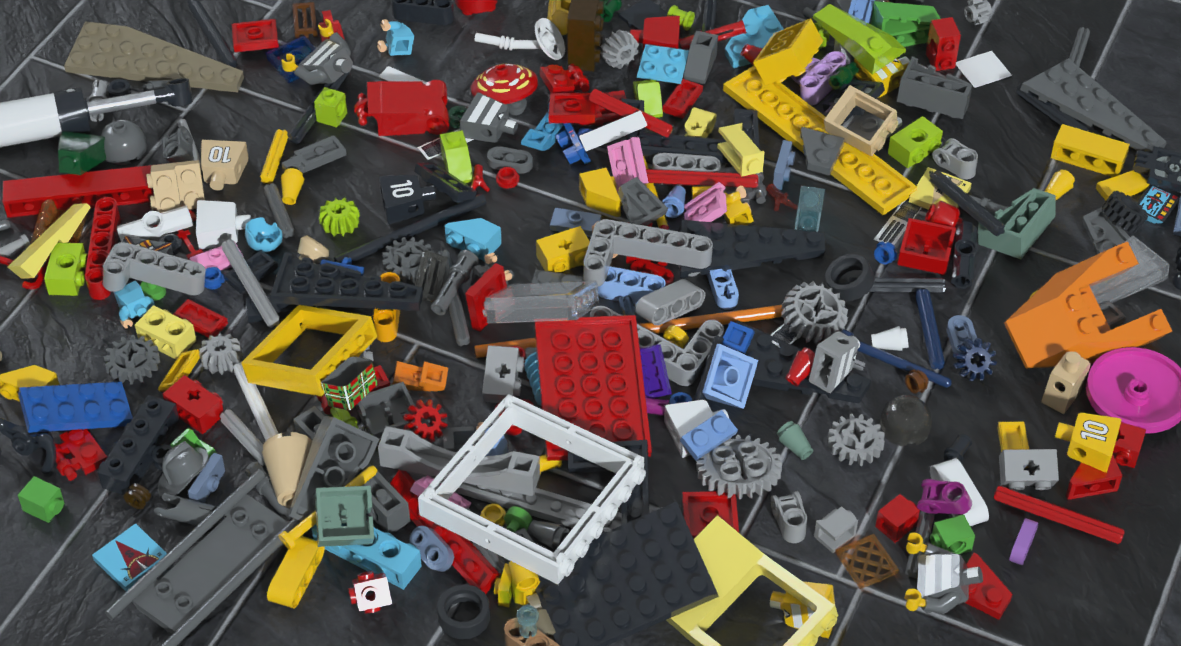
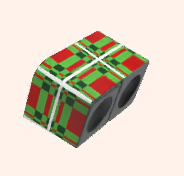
(349, 383)

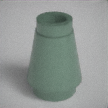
(795, 440)

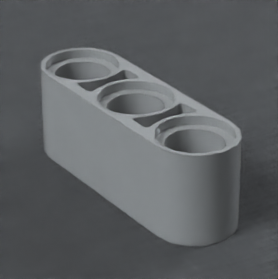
(685, 162)
(670, 302)

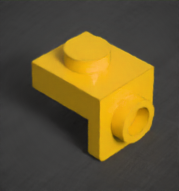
(503, 587)

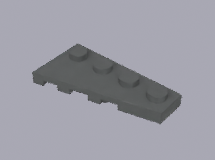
(1103, 232)

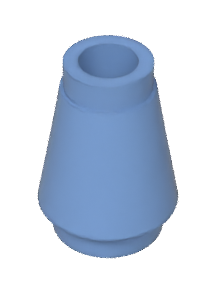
(675, 201)

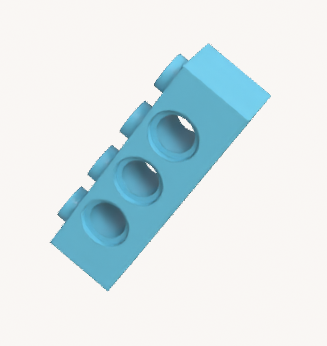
(377, 557)

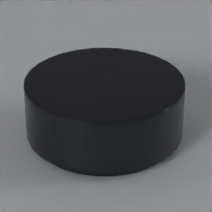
(119, 88)

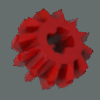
(427, 412)

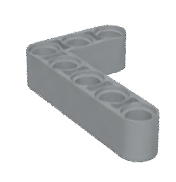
(642, 242)
(677, 359)

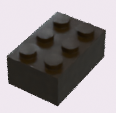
(584, 33)

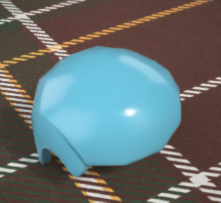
(262, 235)

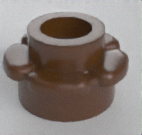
(916, 381)

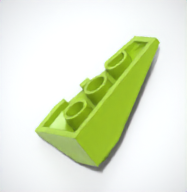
(862, 40)

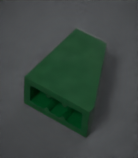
(80, 152)

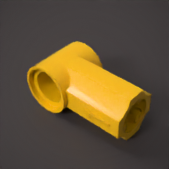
(523, 583)

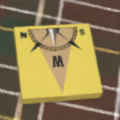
(928, 193)

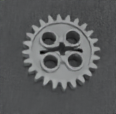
(754, 460)

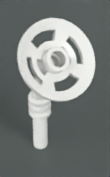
(544, 41)

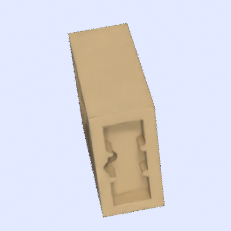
(845, 105)

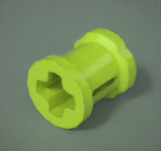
(686, 18)

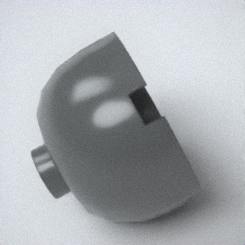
(123, 142)

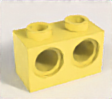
(167, 331)

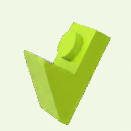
(649, 92)

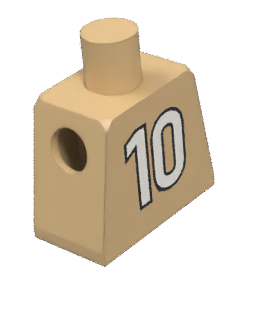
(223, 162)

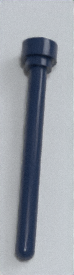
(899, 362)

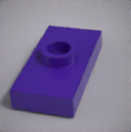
(654, 372)

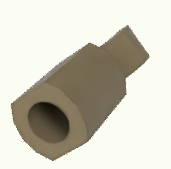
(544, 623)

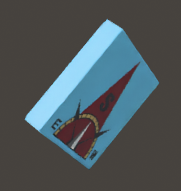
(129, 556)

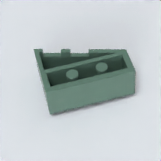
(1022, 222)

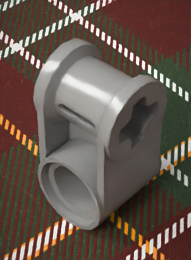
(958, 159)
(790, 516)

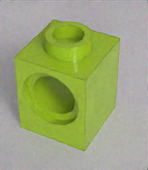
(330, 107)

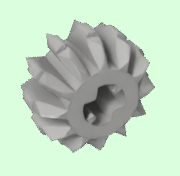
(619, 49)
(220, 353)

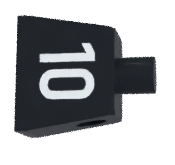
(404, 197)

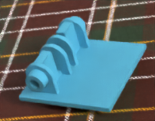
(663, 64)

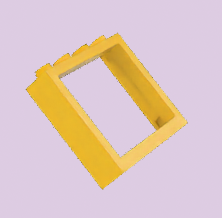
(259, 365)

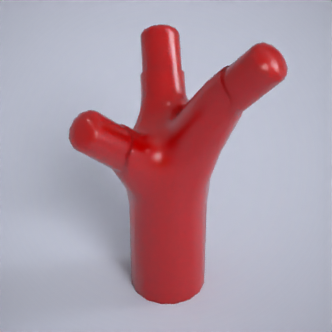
(478, 179)

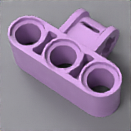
(815, 80)

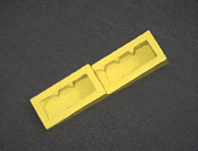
(61, 231)

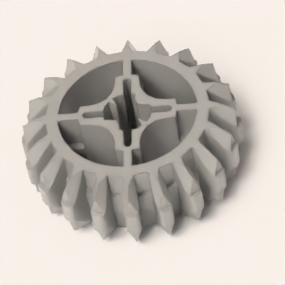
(814, 312)

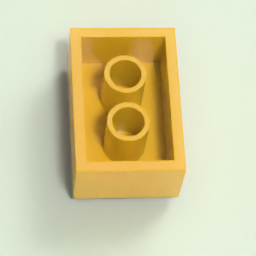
(788, 52)

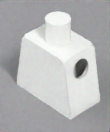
(218, 223)
(684, 417)

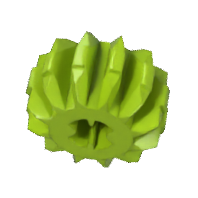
(339, 217)

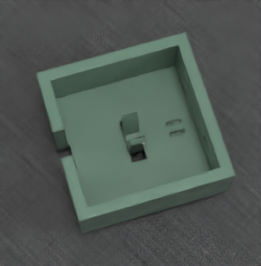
(346, 506)

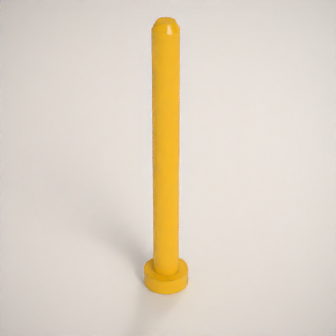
(289, 538)

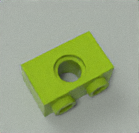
(915, 142)
(66, 269)

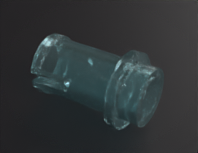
(527, 617)

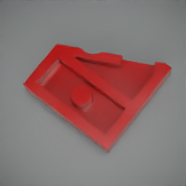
(990, 595)

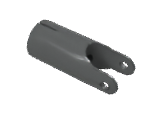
(186, 510)

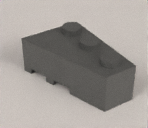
(934, 91)

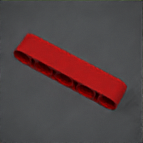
(102, 239)

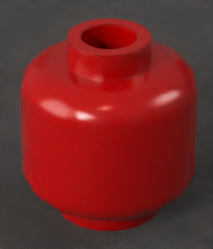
(943, 214)

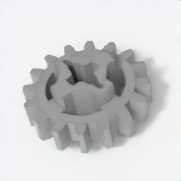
(856, 439)

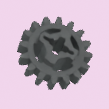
(405, 258)
(132, 359)

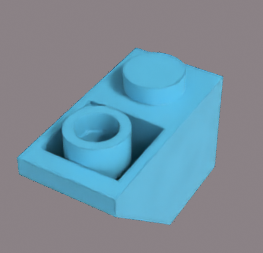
(474, 235)

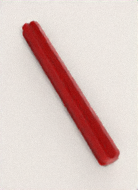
(701, 178)
(1059, 514)

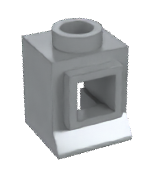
(836, 529)

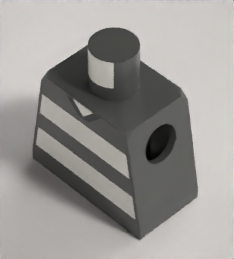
(487, 120)

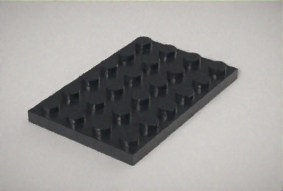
(628, 581)

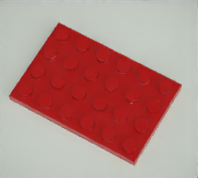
(593, 378)

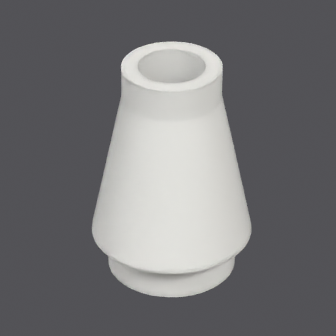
(891, 339)

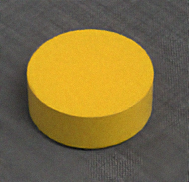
(676, 336)

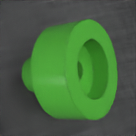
(153, 291)
(517, 519)

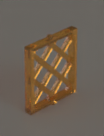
(882, 552)

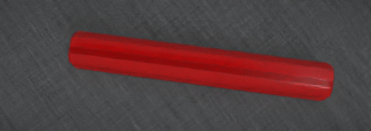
(624, 109)

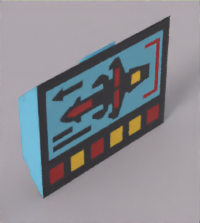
(1158, 203)

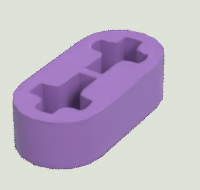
(1023, 541)

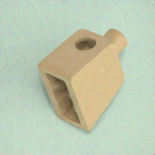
(1071, 372)

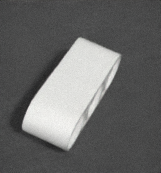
(954, 471)

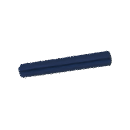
(930, 329)

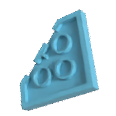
(759, 26)

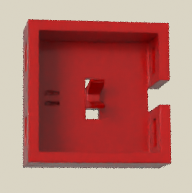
(926, 246)

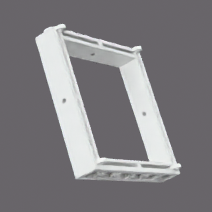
(552, 566)

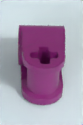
(939, 497)

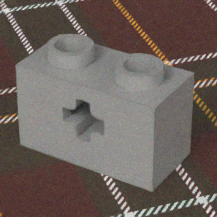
(502, 360)
(1040, 461)

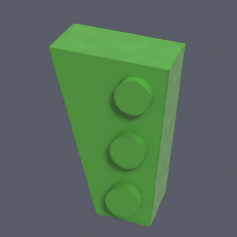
(905, 22)

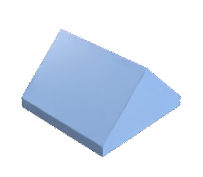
(729, 377)

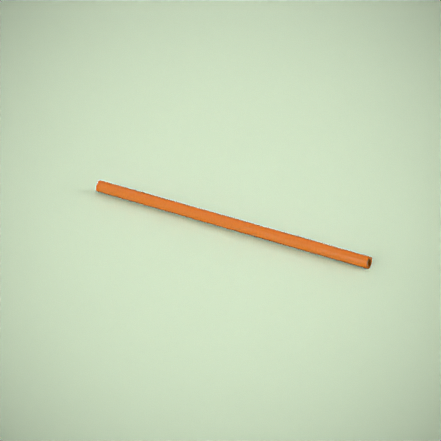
(683, 323)

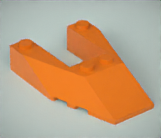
(1068, 318)

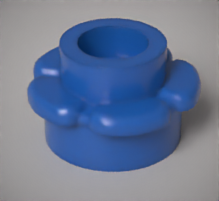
(884, 257)
(213, 278)

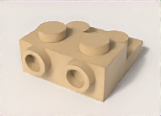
(175, 185)

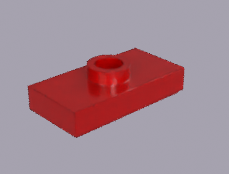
(682, 98)
(203, 319)

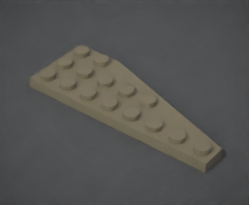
(136, 56)

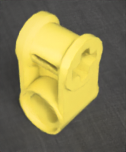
(700, 123)

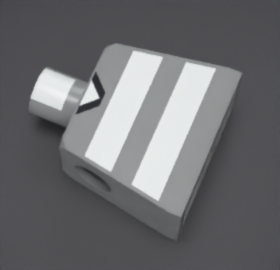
(837, 354)

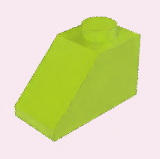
(456, 155)

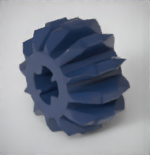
(969, 368)

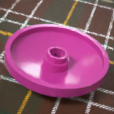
(1137, 388)

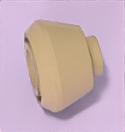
(312, 249)

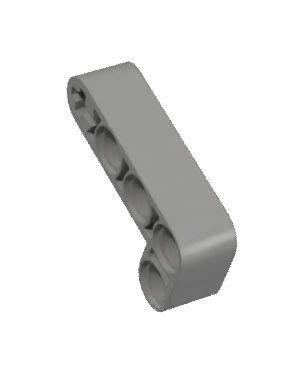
(152, 267)

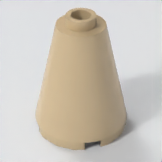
(285, 463)

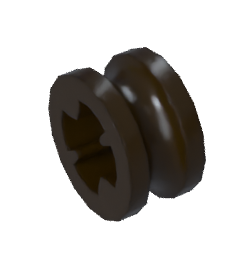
(137, 496)

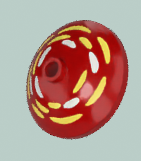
(505, 83)

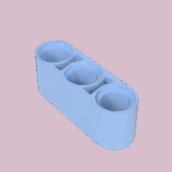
(629, 283)

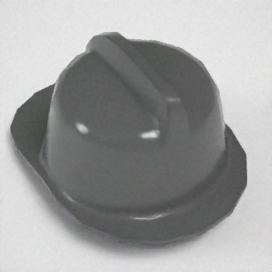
(180, 467)

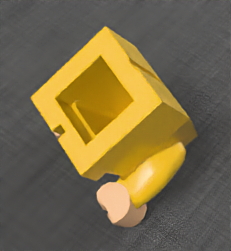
(737, 212)

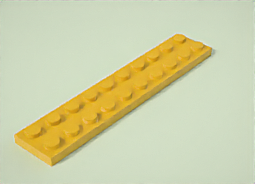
(788, 113)

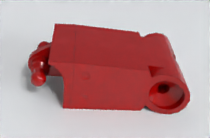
(405, 107)

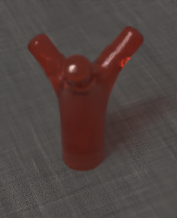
(780, 197)

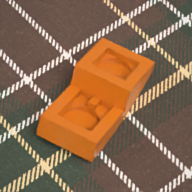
(425, 378)

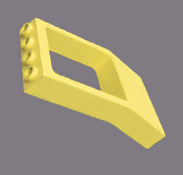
(733, 567)

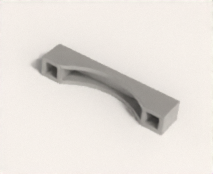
(411, 453)

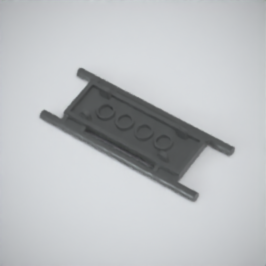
(211, 568)

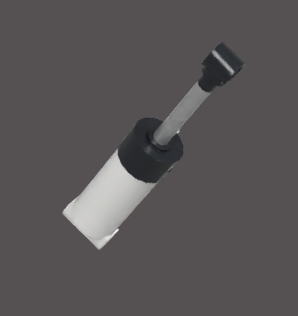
(69, 111)

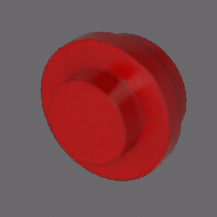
(507, 178)

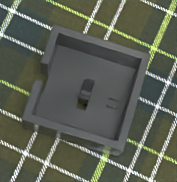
(385, 407)

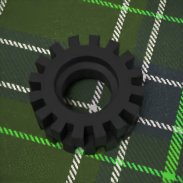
(1124, 211)

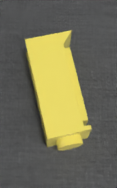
(741, 150)

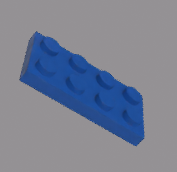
(74, 406)

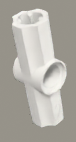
(168, 222)

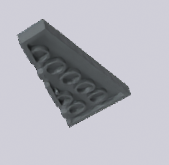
(1092, 104)

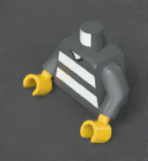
(326, 62)
(941, 578)

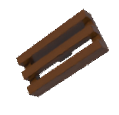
(305, 30)

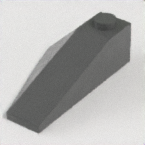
(333, 461)

